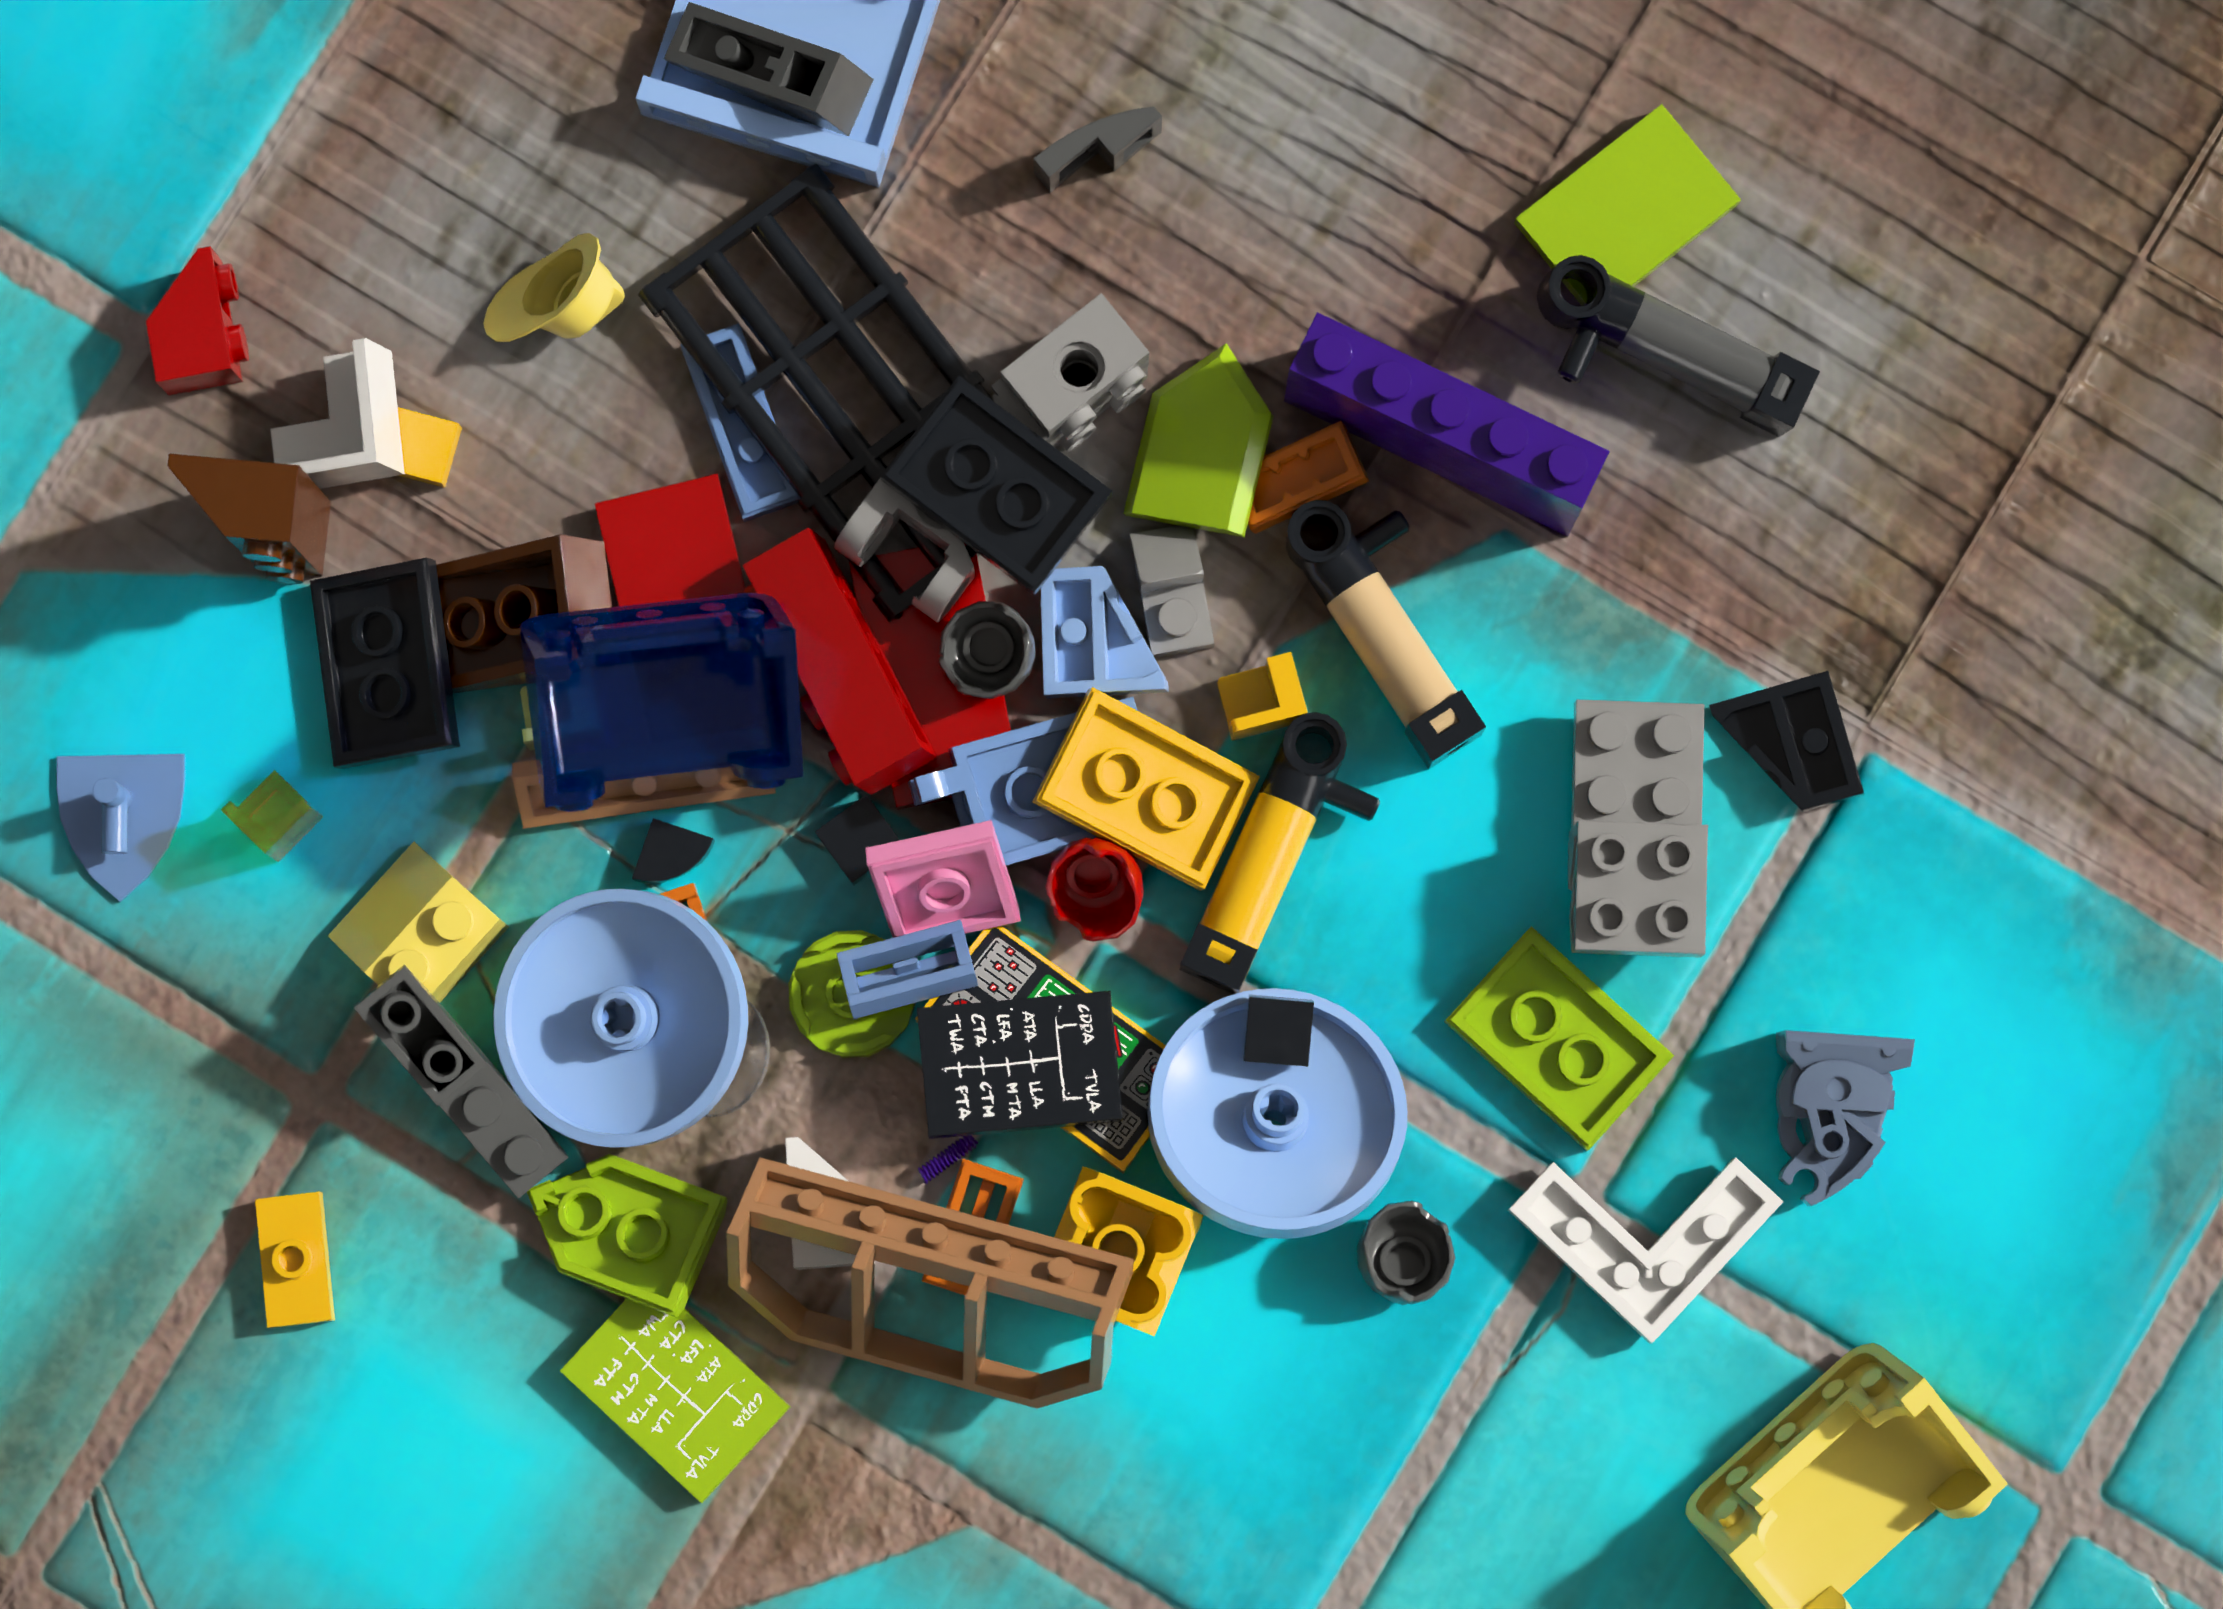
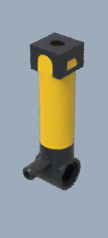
(1268, 853)

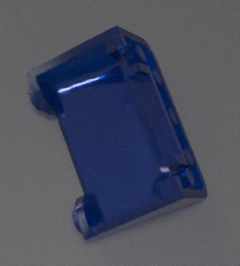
(662, 694)

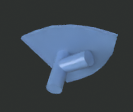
(120, 813)

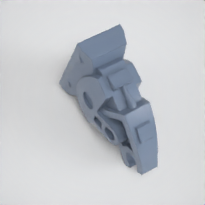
(1841, 1096)

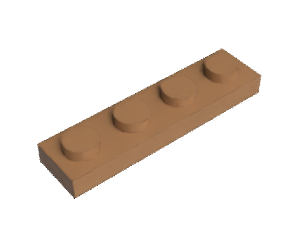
(631, 795)

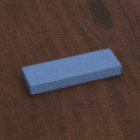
(751, 473)

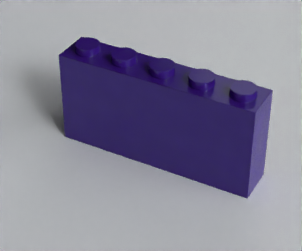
(1443, 424)

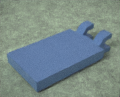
(998, 783)

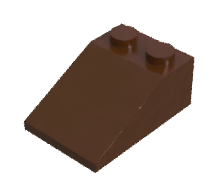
(498, 590)

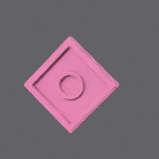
(944, 880)

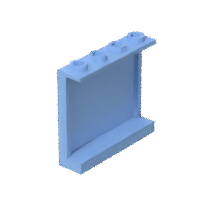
(875, 35)

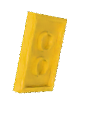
(1146, 789)

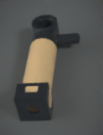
(1380, 631)

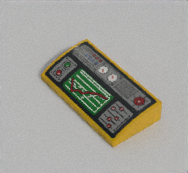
(1013, 970)

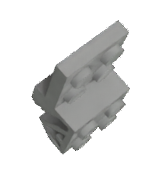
(1637, 829)

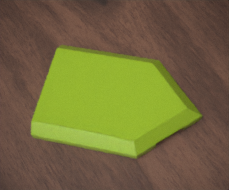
(1202, 449)
(629, 1230)

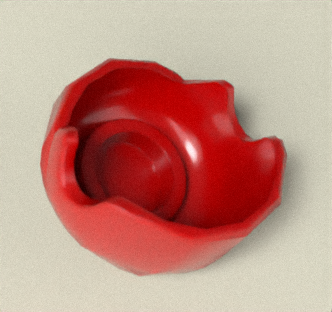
(1095, 888)

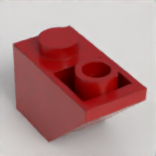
(194, 330)

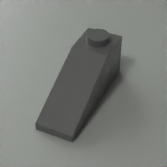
(770, 68)

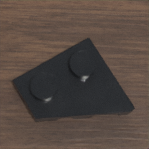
(1796, 739)

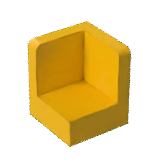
(1262, 697)

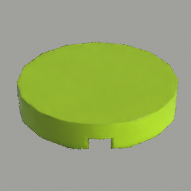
(822, 1005)

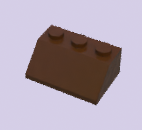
(263, 510)

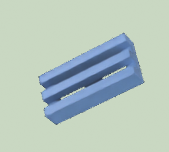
(908, 979)

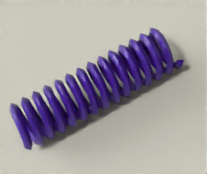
(950, 1156)

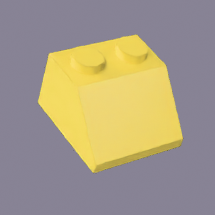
(418, 920)

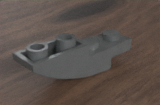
(461, 1080)

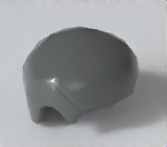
(987, 650)
(1405, 1253)

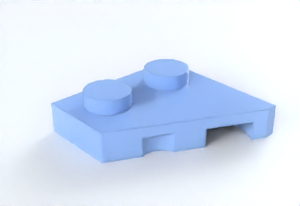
(1092, 638)

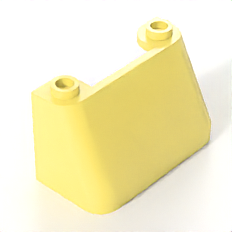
(1840, 1482)

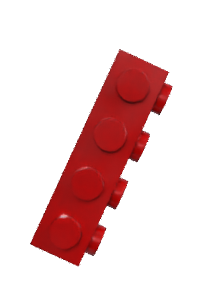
(841, 665)

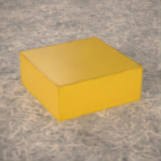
(427, 446)

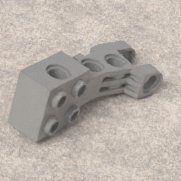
(1037, 395)

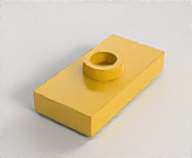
(294, 1259)

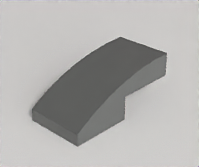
(1112, 137)

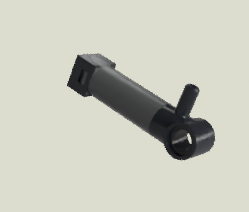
(1761, 385)

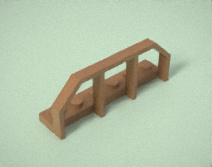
(936, 1244)

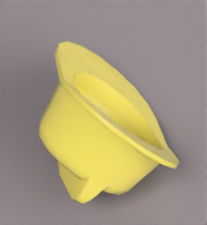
(558, 294)

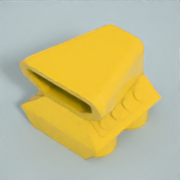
(1135, 1225)

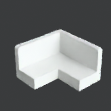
(363, 426)

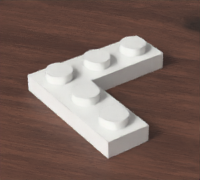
(1639, 1283)

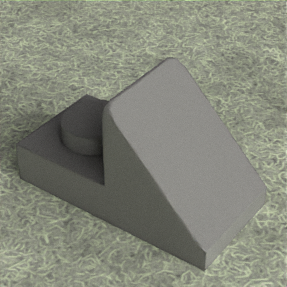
(1172, 590)

